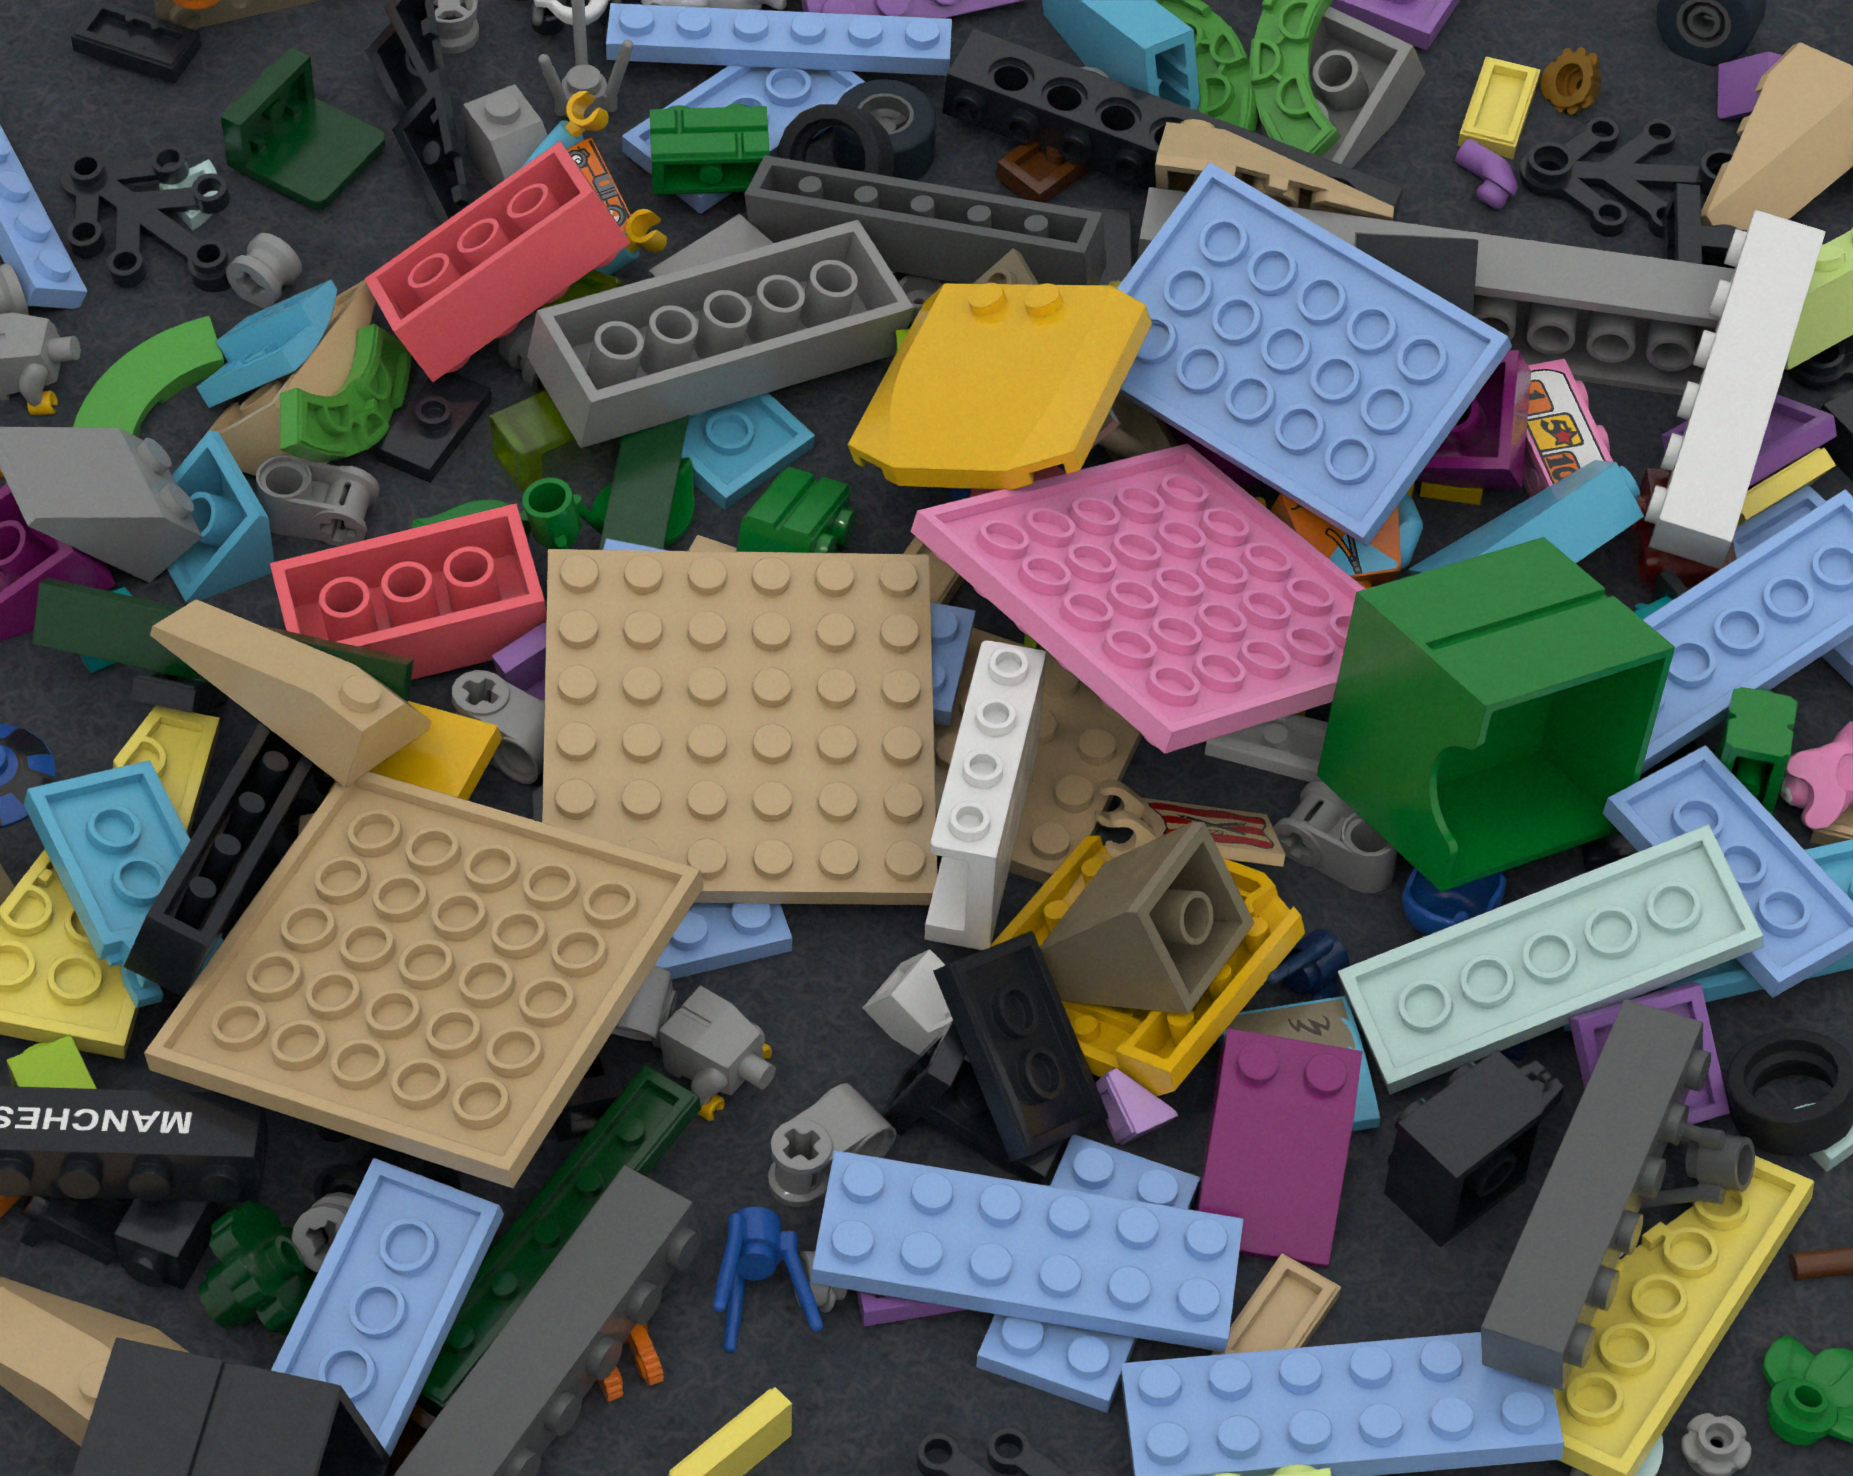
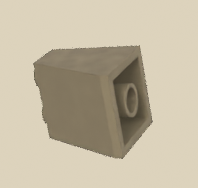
(1150, 927)

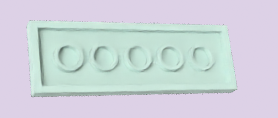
(1550, 958)

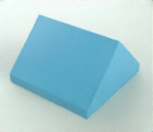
(230, 518)

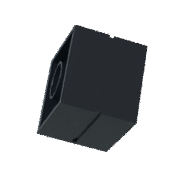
(215, 1418)

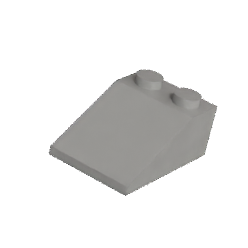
(1359, 82)
(100, 494)

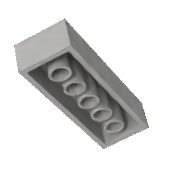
(718, 332)

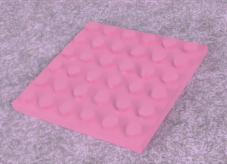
(1158, 591)

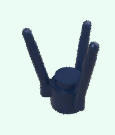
(1313, 965)

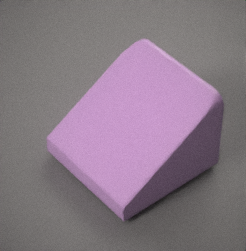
(1131, 1107)

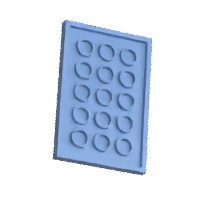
(1300, 353)

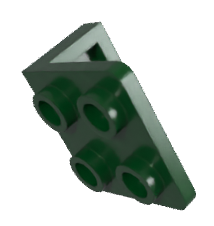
(295, 139)

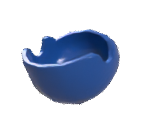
(1434, 910)

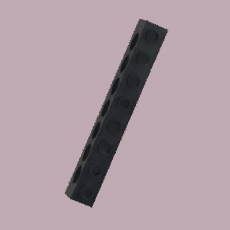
(1093, 116)

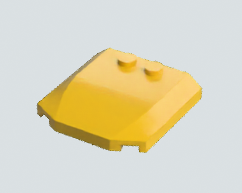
(1000, 384)
(1157, 1045)

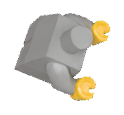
(32, 359)
(714, 1049)

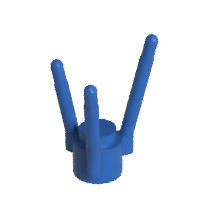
(752, 1253)

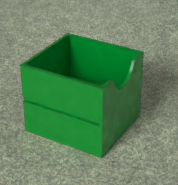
(1491, 711)

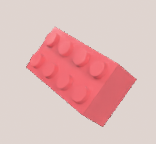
(496, 262)
(423, 593)

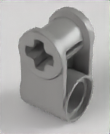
(312, 499)
(517, 716)
(1336, 841)
(649, 1008)
(807, 1143)

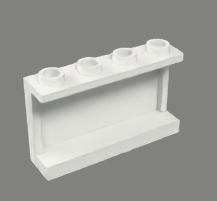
(985, 794)

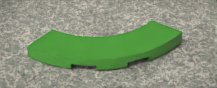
(1221, 65)
(1282, 75)
(151, 376)
(359, 410)

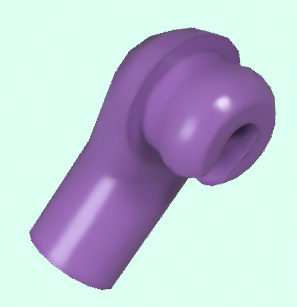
(1490, 167)

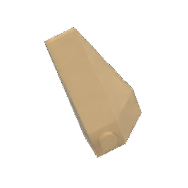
(1790, 142)
(1195, 143)
(254, 427)
(302, 694)
(59, 1352)

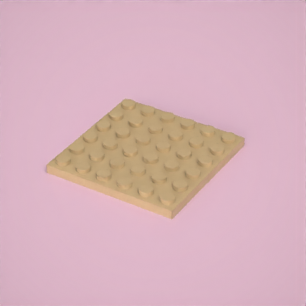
(747, 718)
(427, 975)

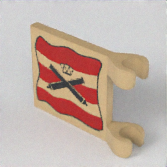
(1236, 833)

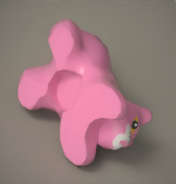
(1821, 780)

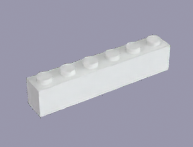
(1736, 389)

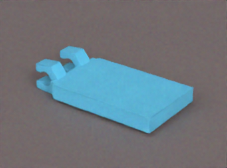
(743, 446)
(113, 851)

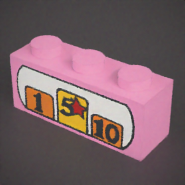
(1559, 427)

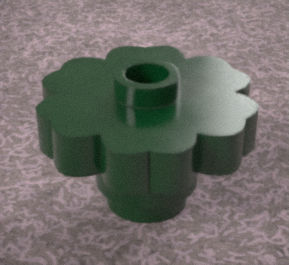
(257, 1271)

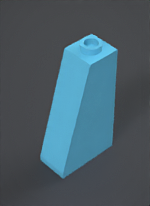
(1132, 44)
(1571, 514)

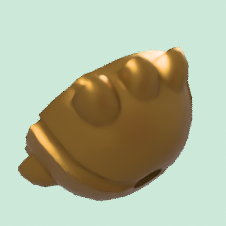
(1572, 81)

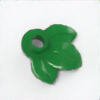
(1809, 1392)

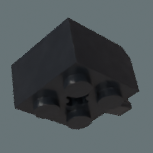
(1468, 1143)

